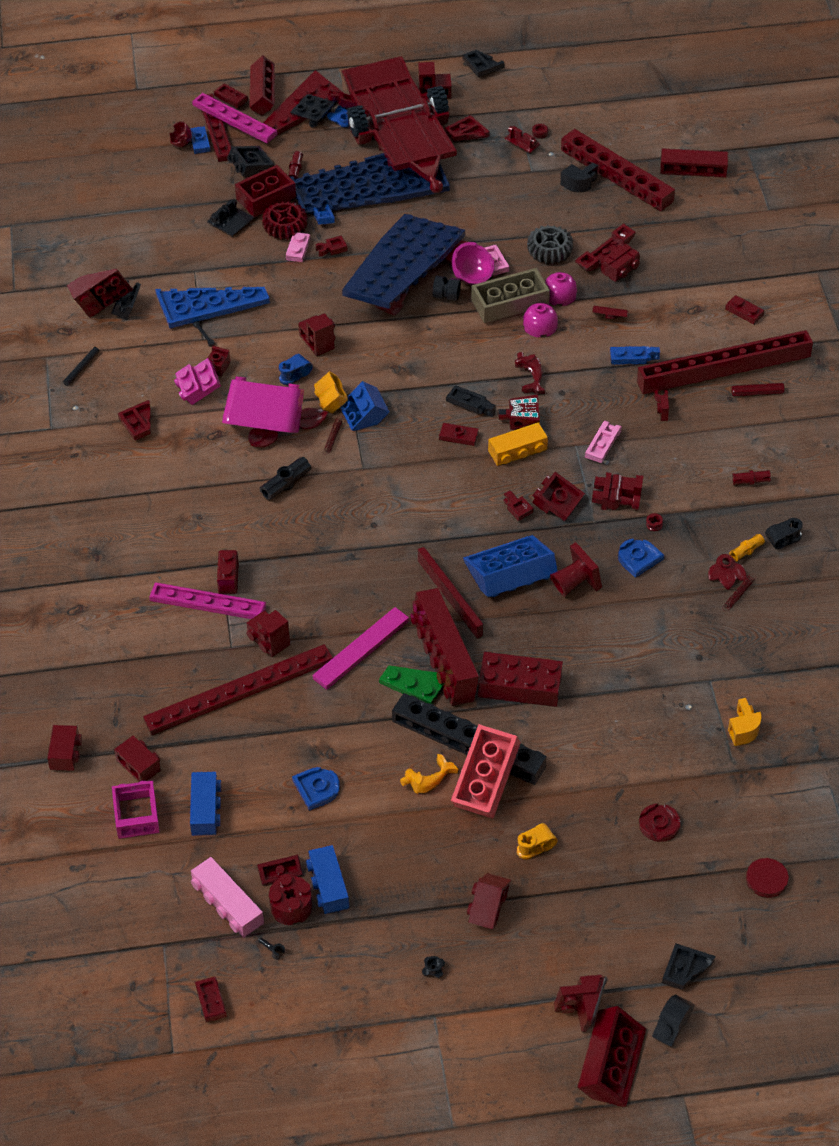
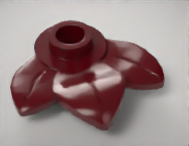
(726, 573)

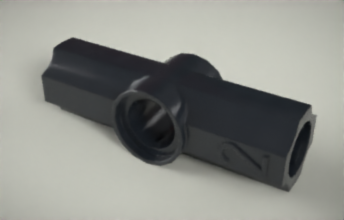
(285, 478)

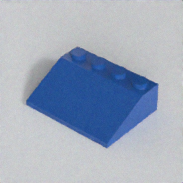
(511, 565)

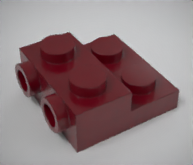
(557, 496)

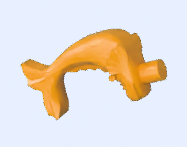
(423, 784)

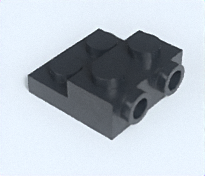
(249, 160)

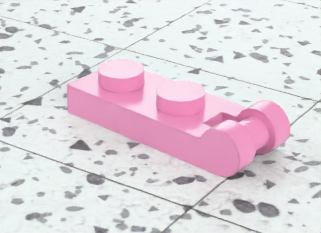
(602, 442)

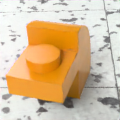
(746, 726)

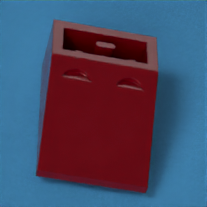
(98, 290)

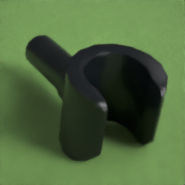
(273, 948)

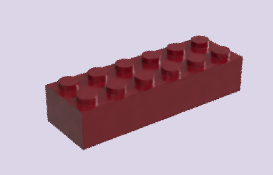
(444, 647)

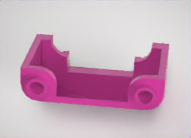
(264, 406)

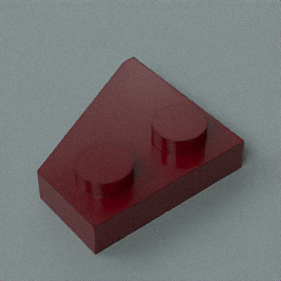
(467, 129)
(137, 420)

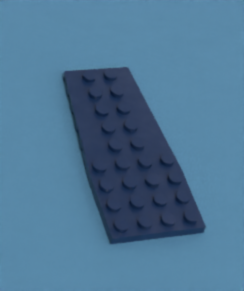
(362, 185)
(401, 259)

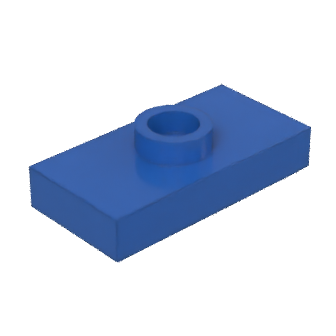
(200, 140)
(324, 217)

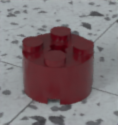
(290, 899)

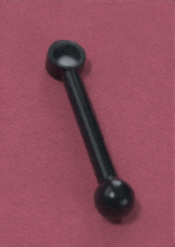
(211, 343)

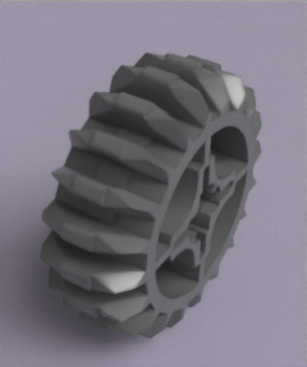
(550, 244)

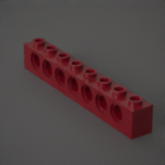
(618, 170)

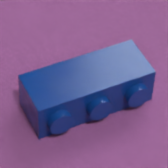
(204, 803)
(327, 879)

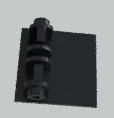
(313, 108)
(230, 218)

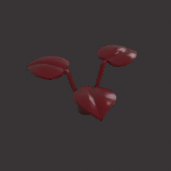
(309, 419)

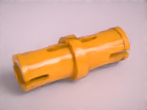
(747, 547)

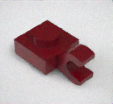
(663, 405)
(517, 506)

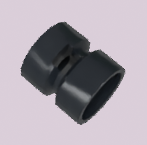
(446, 288)

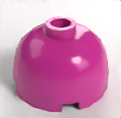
(562, 288)
(540, 320)

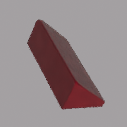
(272, 870)

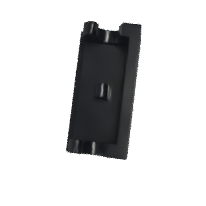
(124, 305)

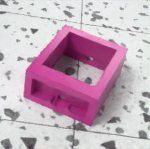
(139, 825)

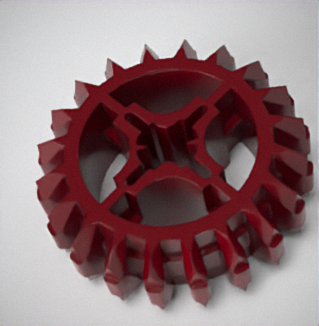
(284, 220)

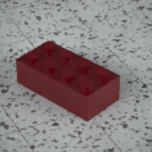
(520, 679)

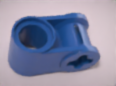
(294, 369)

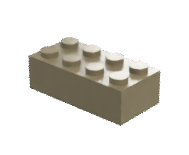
(509, 295)

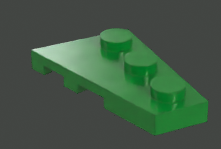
(412, 682)

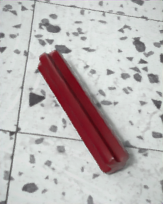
(757, 389)

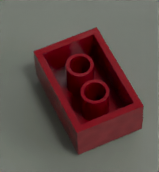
(265, 190)

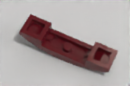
(592, 260)

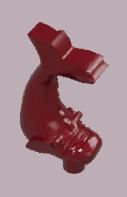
(534, 365)

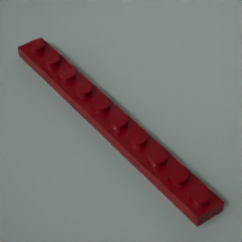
(237, 689)

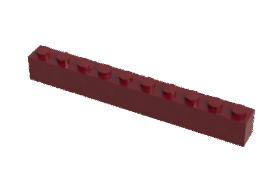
(724, 362)

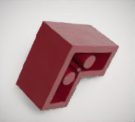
(428, 79)
(318, 333)
(269, 632)
(489, 896)

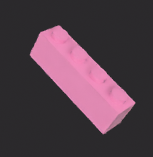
(226, 897)

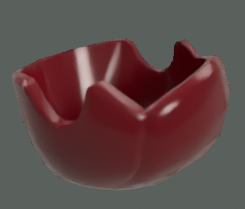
(181, 135)

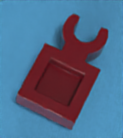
(342, 98)
(333, 245)

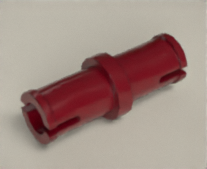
(295, 165)
(751, 477)

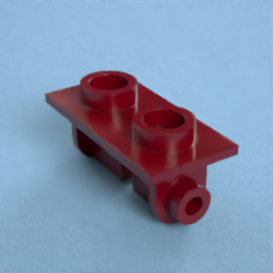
(521, 140)

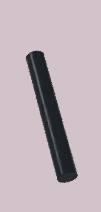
(83, 363)

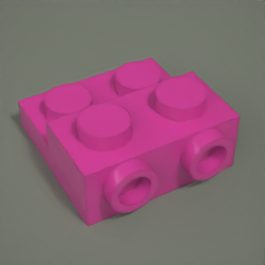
(197, 381)

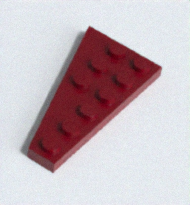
(314, 85)

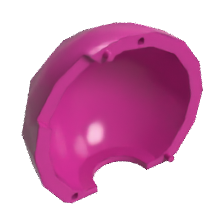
(472, 263)

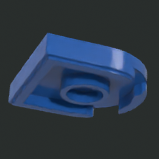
(638, 556)
(317, 786)

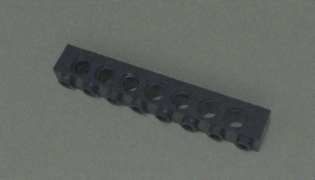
(418, 717)

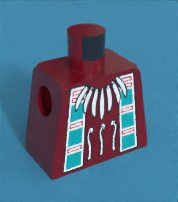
(521, 412)

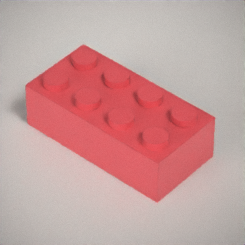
(485, 771)

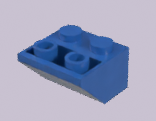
(364, 407)

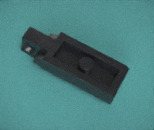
(471, 401)

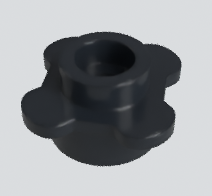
(433, 961)

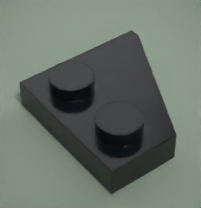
(482, 63)

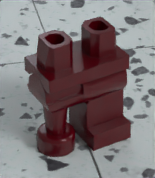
(617, 491)

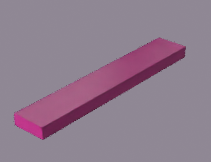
(234, 117)
(206, 601)
(360, 648)

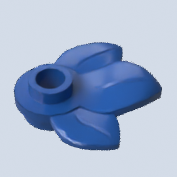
(339, 116)

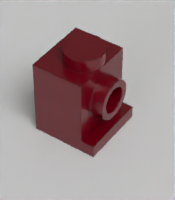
(220, 358)

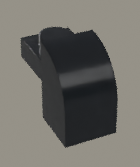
(577, 179)
(672, 1018)

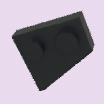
(685, 966)

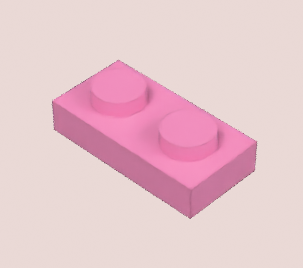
(298, 247)
(500, 263)

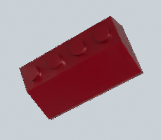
(612, 1057)

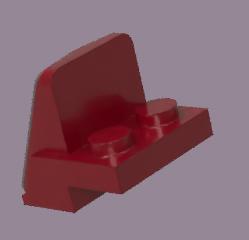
(582, 997)

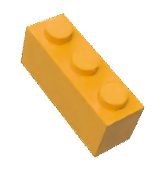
(517, 444)

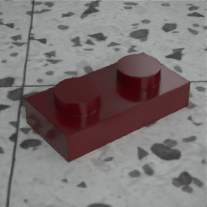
(744, 309)

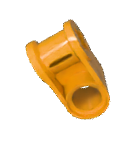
(536, 840)

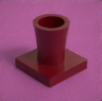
(581, 569)

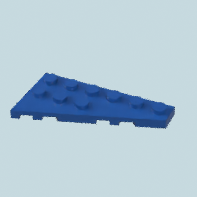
(205, 303)

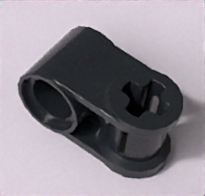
(784, 533)

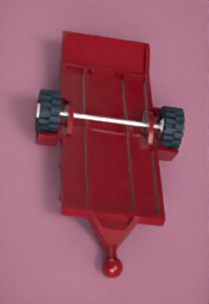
(399, 117)

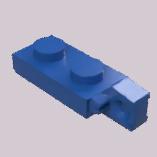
(633, 354)

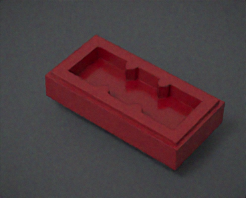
(231, 95)
(610, 312)
(458, 434)
(210, 999)

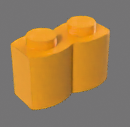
(330, 392)

